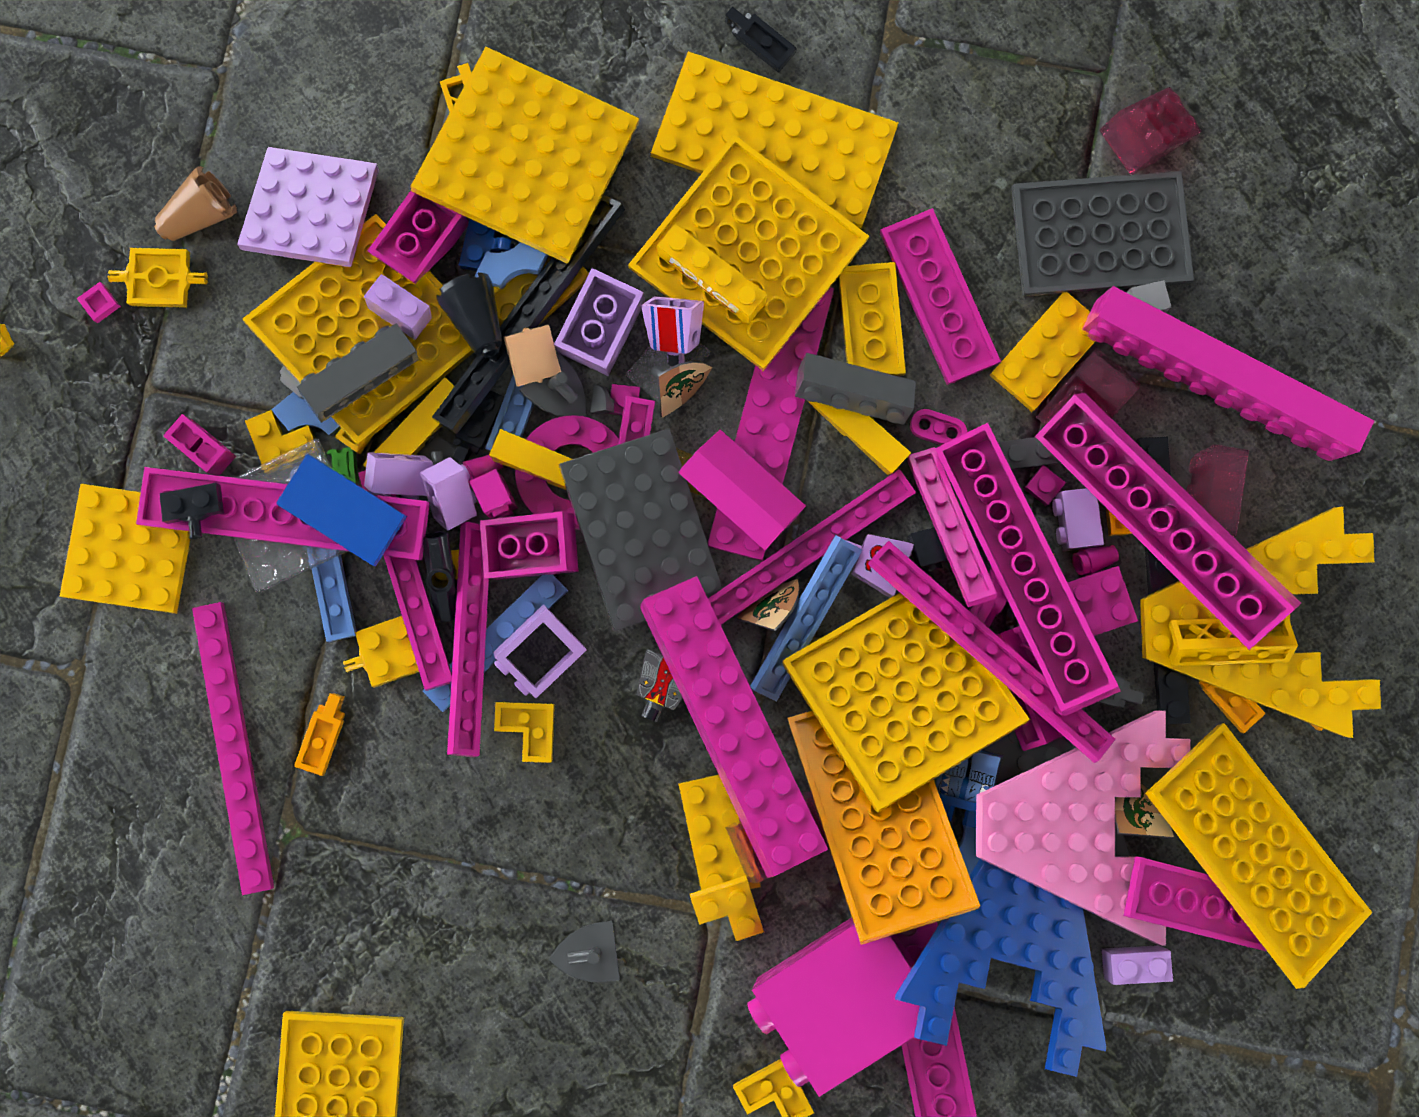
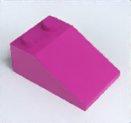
(417, 236)

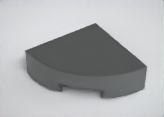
(601, 401)

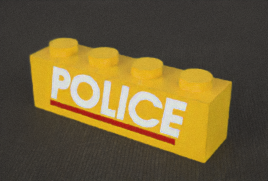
(711, 274)

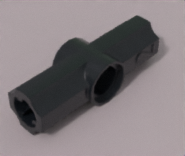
(439, 559)

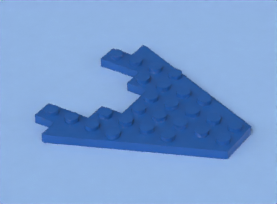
(1024, 929)

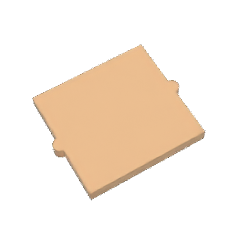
(532, 355)

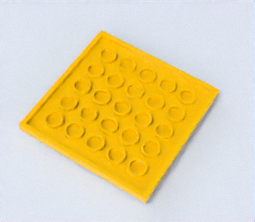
(525, 155)
(769, 234)
(326, 315)
(901, 699)

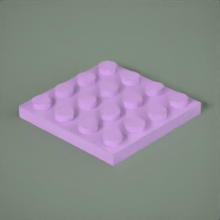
(308, 207)

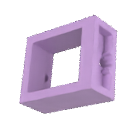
(542, 615)

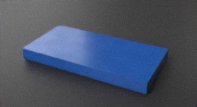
(341, 510)

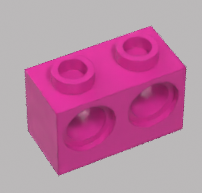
(199, 445)
(494, 495)

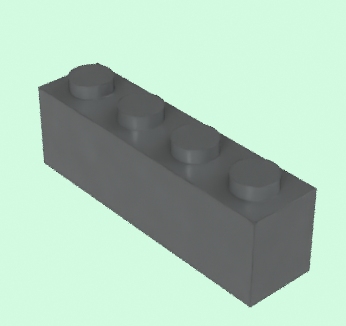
(357, 372)
(855, 388)

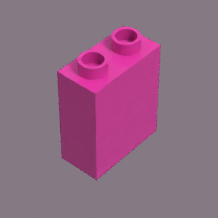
(836, 1006)

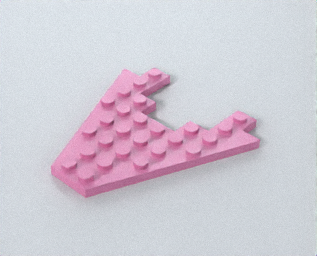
(1060, 821)

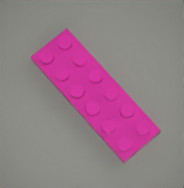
(940, 296)
(1184, 902)

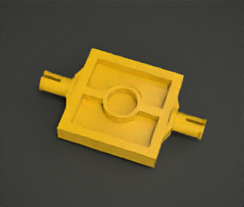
(158, 277)
(384, 652)

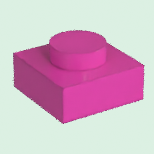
(98, 302)
(618, 394)
(1044, 485)

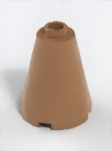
(194, 206)

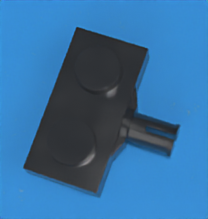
(192, 506)

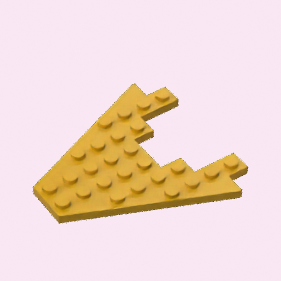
(1283, 686)

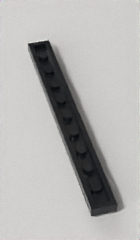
(526, 314)
(1169, 684)

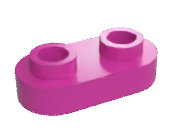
(938, 426)

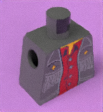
(657, 686)

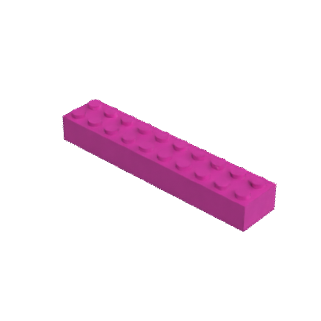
(1226, 375)
(1167, 520)
(1027, 571)
(733, 727)

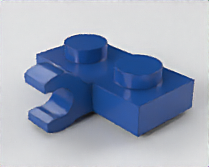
(477, 242)

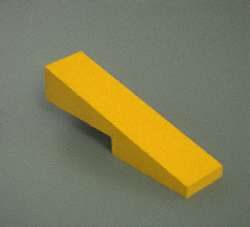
(418, 426)
(867, 435)
(528, 458)

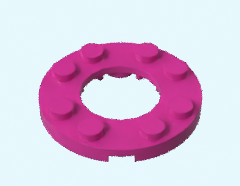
(554, 435)

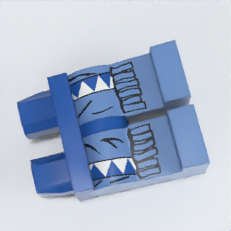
(962, 791)

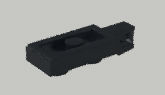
(760, 39)
(478, 427)

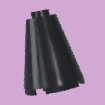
(473, 311)

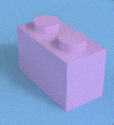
(398, 306)
(396, 474)
(449, 493)
(1078, 519)
(1137, 965)

